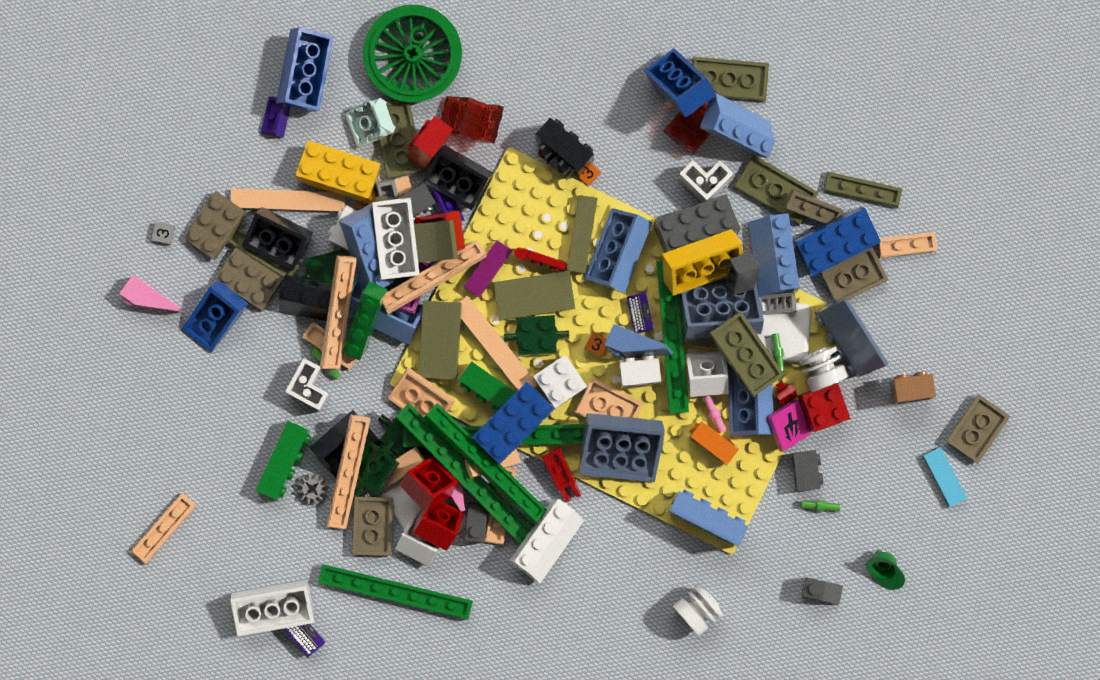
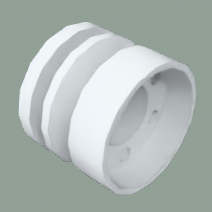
(823, 368)
(698, 610)

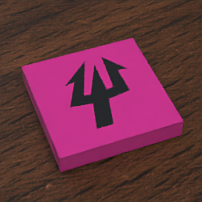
(788, 425)

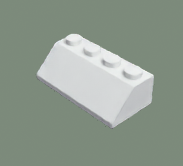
(395, 238)
(547, 540)
(272, 608)

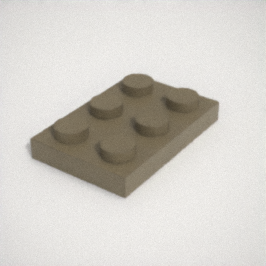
(215, 225)
(855, 275)
(249, 279)
(977, 428)
(373, 526)

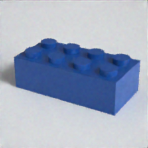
(304, 69)
(680, 82)
(837, 241)
(513, 422)

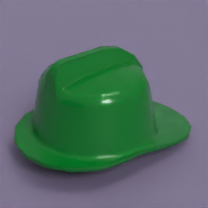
(885, 570)

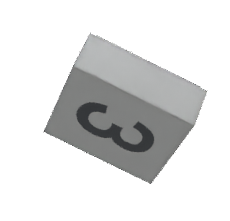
(163, 233)

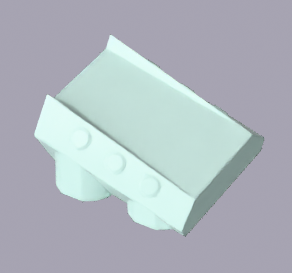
(370, 122)

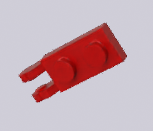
(538, 259)
(561, 473)

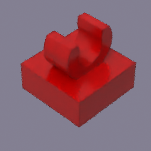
(785, 394)

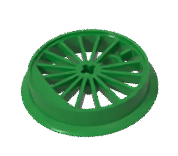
(399, 90)

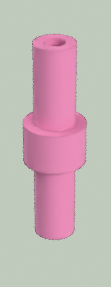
(714, 414)

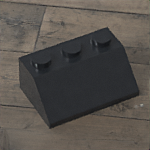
(457, 177)
(277, 238)
(305, 297)
(330, 445)

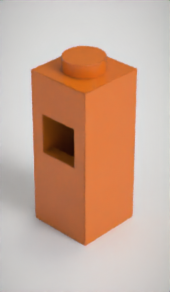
(713, 442)

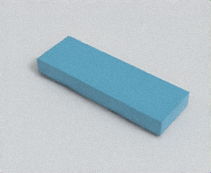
(944, 477)

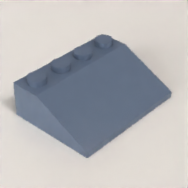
(713, 304)
(850, 337)
(621, 447)

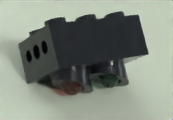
(565, 146)

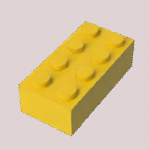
(338, 172)
(700, 262)

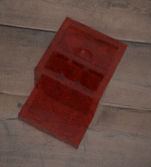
(472, 119)
(687, 130)

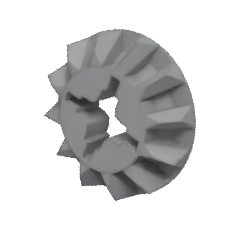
(321, 489)

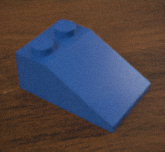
(214, 315)

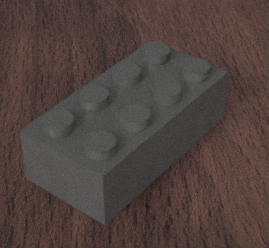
(696, 223)

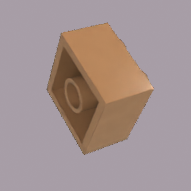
(912, 389)

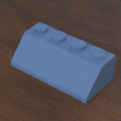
(738, 126)
(361, 242)
(618, 250)
(775, 253)
(396, 324)
(748, 413)
(708, 519)

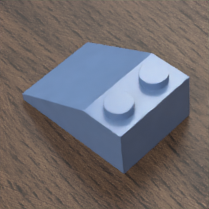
(633, 345)

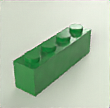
(364, 321)
(485, 386)
(282, 461)

